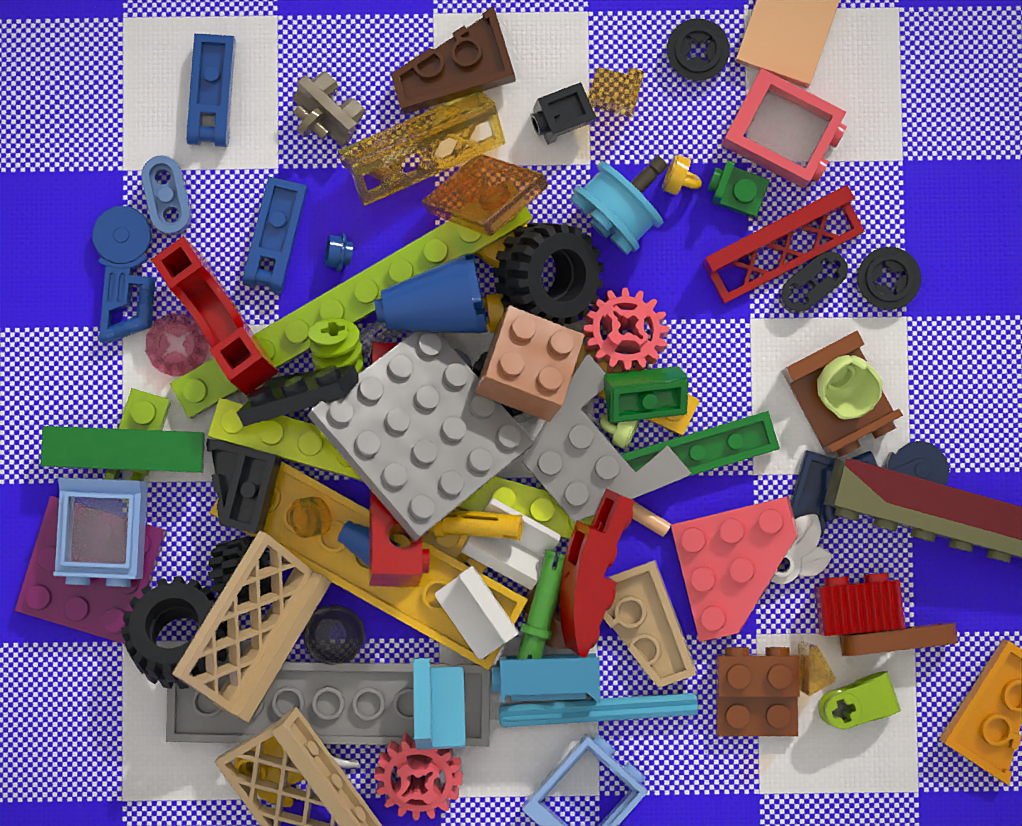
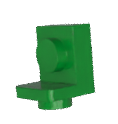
(738, 190)

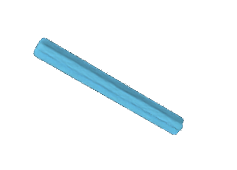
(591, 711)

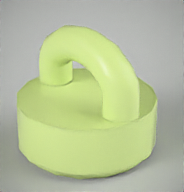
(622, 431)

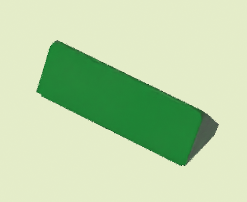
(646, 394)

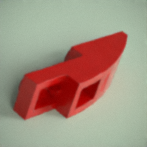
(584, 586)

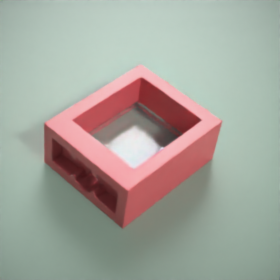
(788, 130)

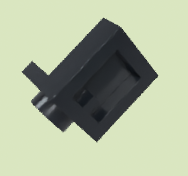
(562, 112)

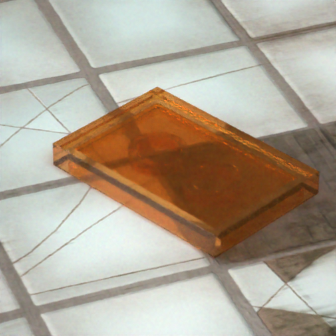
(485, 194)

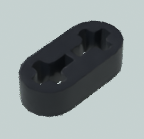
(818, 290)

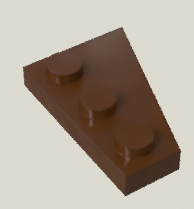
(458, 68)

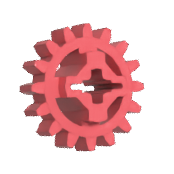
(634, 319)
(417, 792)

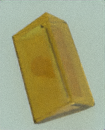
(813, 668)

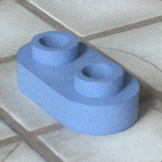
(166, 196)

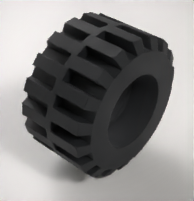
(575, 274)
(156, 610)

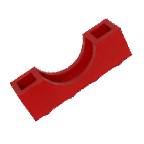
(209, 304)

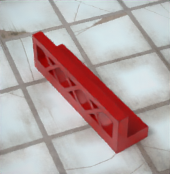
(777, 231)

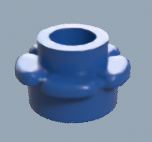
(338, 252)

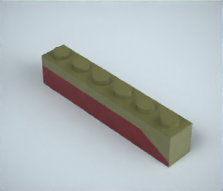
(925, 508)

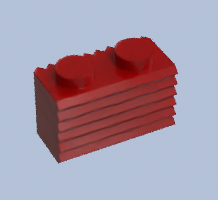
(859, 606)

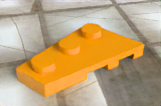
(991, 715)

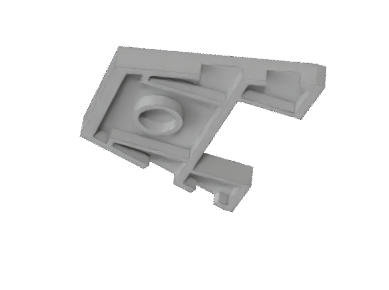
(580, 463)

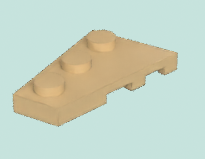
(649, 624)

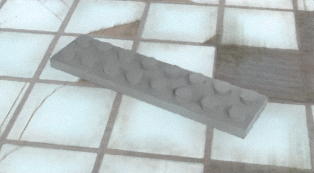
(340, 702)

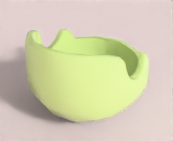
(849, 387)

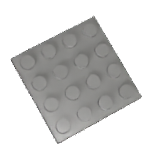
(421, 431)

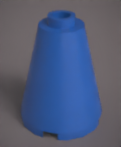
(436, 300)

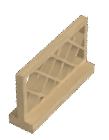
(270, 639)
(308, 758)

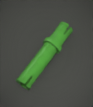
(542, 608)

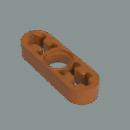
(899, 639)

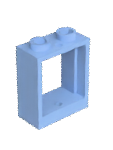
(603, 751)

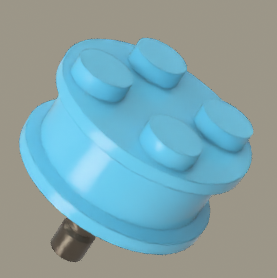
(619, 204)

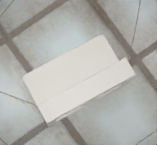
(509, 557)
(476, 613)

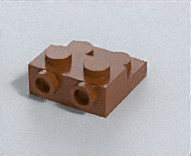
(757, 692)

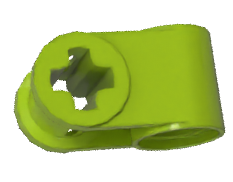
(866, 701)

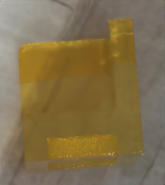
(616, 91)

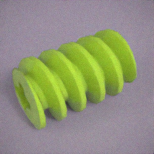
(335, 343)

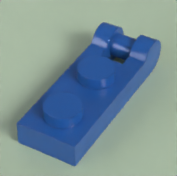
(211, 88)
(275, 233)

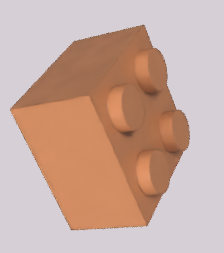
(529, 363)

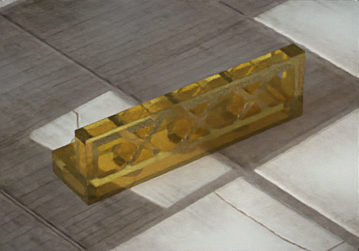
(417, 134)

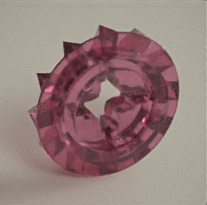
(195, 344)

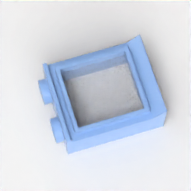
(101, 530)

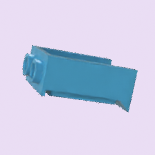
(547, 678)

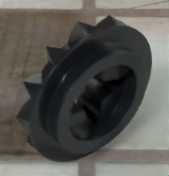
(699, 32)
(896, 262)

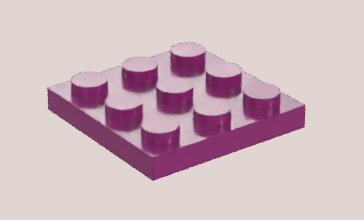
(86, 608)

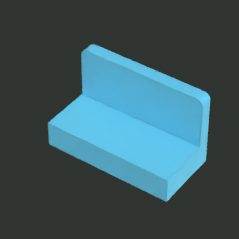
(438, 706)

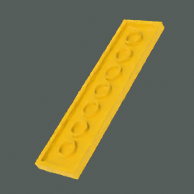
(332, 559)

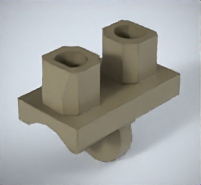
(321, 113)

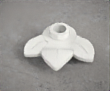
(805, 556)

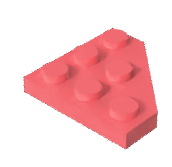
(732, 561)

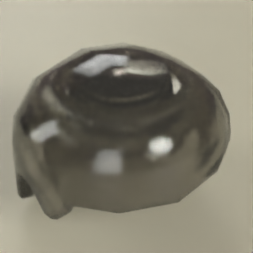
(334, 634)

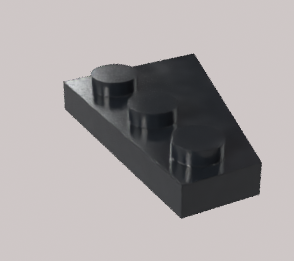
(297, 392)

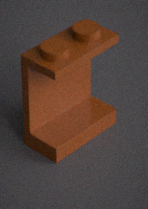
(832, 432)

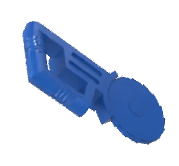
(122, 239)

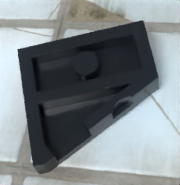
(243, 484)

